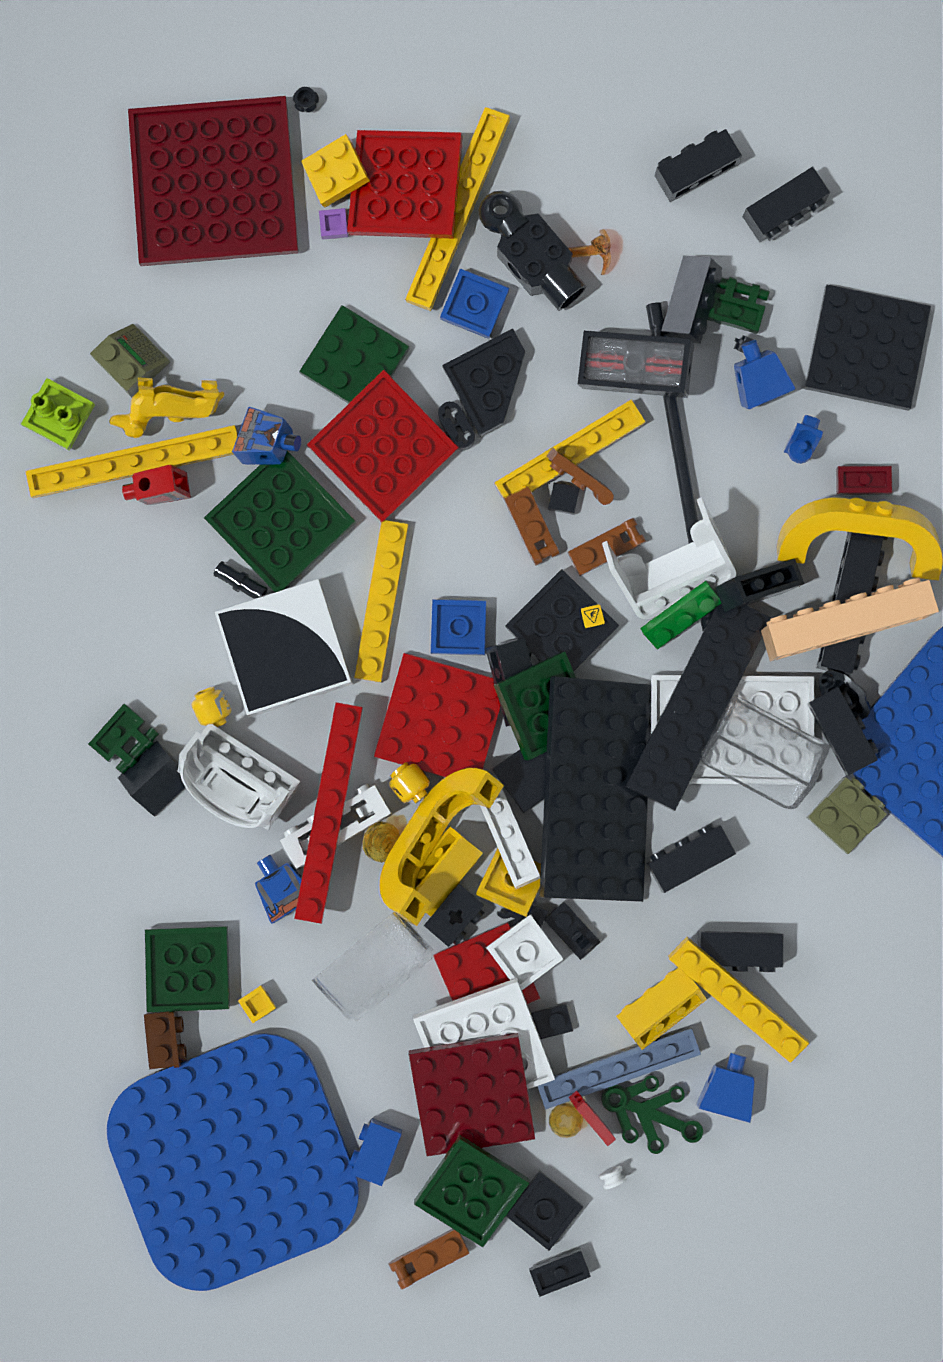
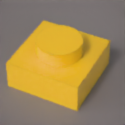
(257, 1004)

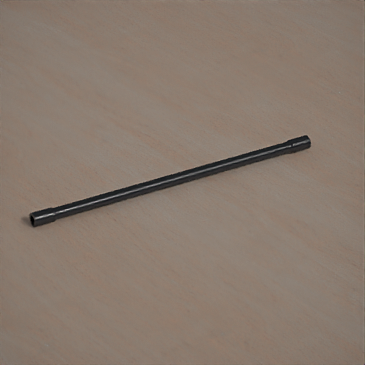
(656, 321)

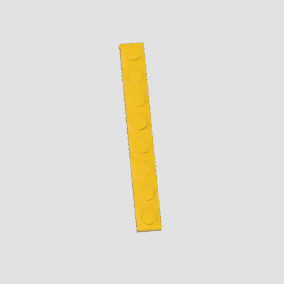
(471, 180)
(126, 462)

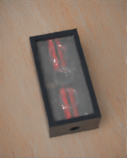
(636, 364)

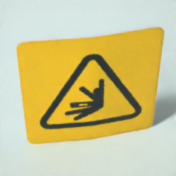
(592, 616)

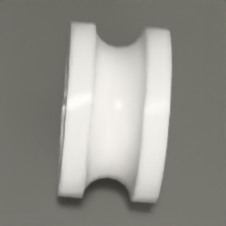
(612, 1177)

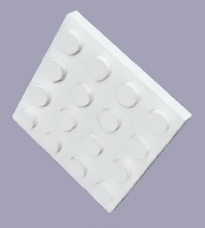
(484, 1015)

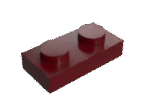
(863, 480)

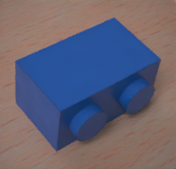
(376, 1151)

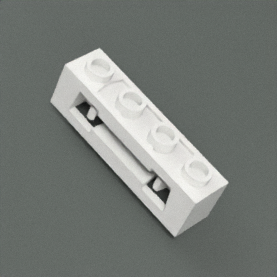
(374, 803)

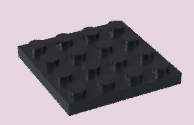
(867, 347)

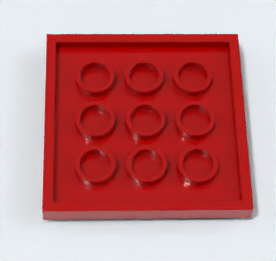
(409, 184)
(382, 446)
(438, 717)

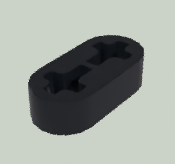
(462, 422)

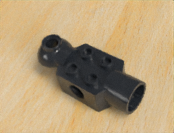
(531, 250)

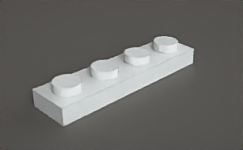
(510, 842)

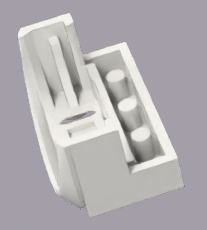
(223, 794)

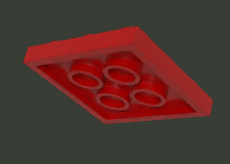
(472, 967)

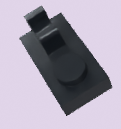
(572, 930)

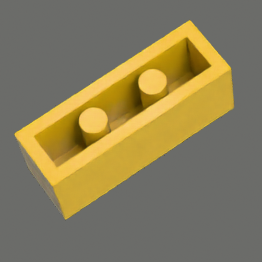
(445, 868)
(661, 1007)

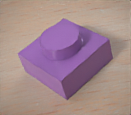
(333, 223)

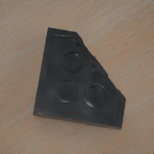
(487, 379)

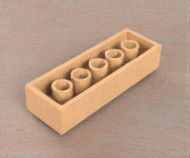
(849, 620)

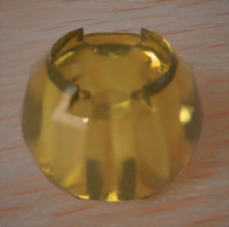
(555, 1118)

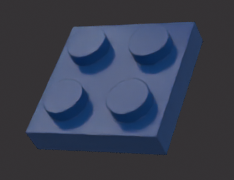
(474, 303)
(458, 627)

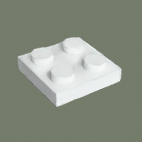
(524, 952)

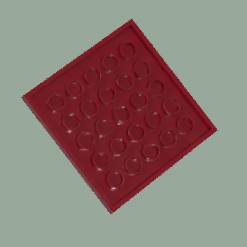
(213, 181)

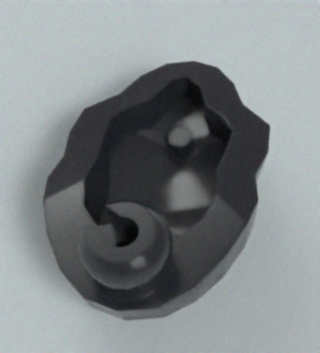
(832, 679)

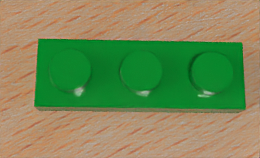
(681, 615)

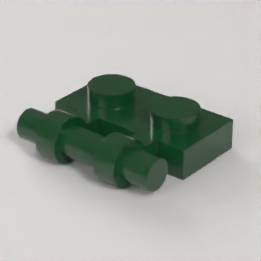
(735, 311)
(117, 733)

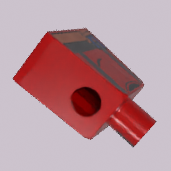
(158, 486)

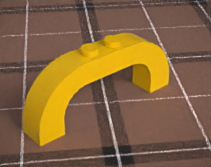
(865, 518)
(422, 833)

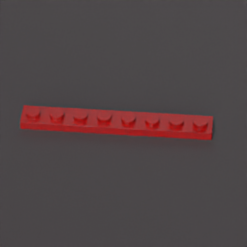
(328, 813)

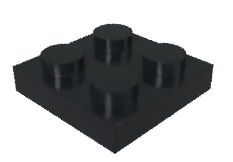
(544, 1210)

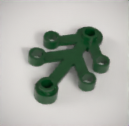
(647, 1111)

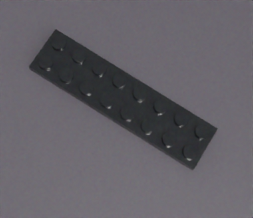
(697, 704)

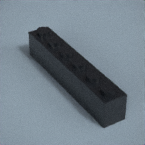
(855, 576)

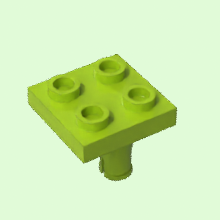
(57, 414)

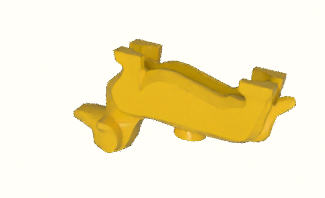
(166, 402)

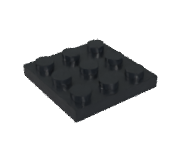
(555, 622)

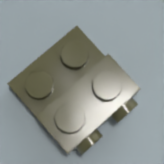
(847, 814)

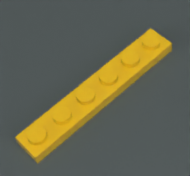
(576, 448)
(381, 601)
(738, 999)

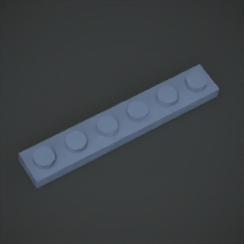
(620, 1067)

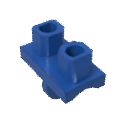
(804, 440)

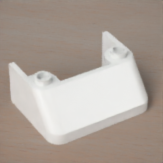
(667, 579)

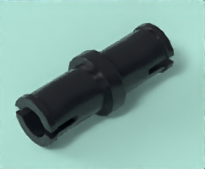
(239, 581)

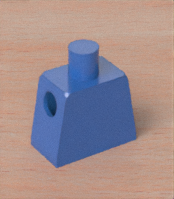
(760, 376)
(729, 1090)

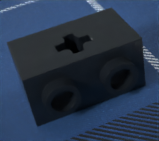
(440, 923)

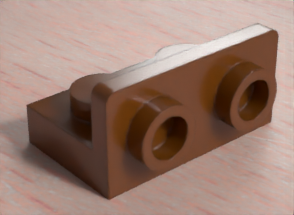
(164, 1039)

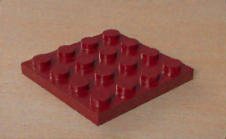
(472, 1092)

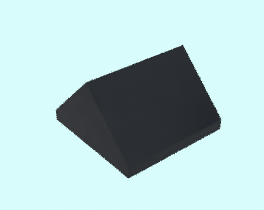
(153, 779)

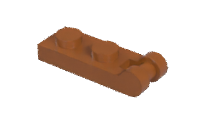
(580, 477)
(530, 524)
(592, 554)
(429, 1257)

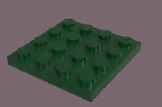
(280, 521)

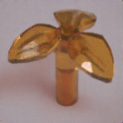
(600, 246)

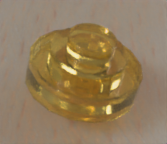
(380, 840)

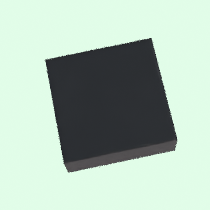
(563, 498)

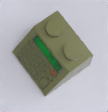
(129, 356)

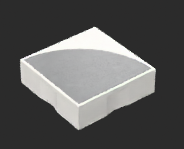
(283, 648)

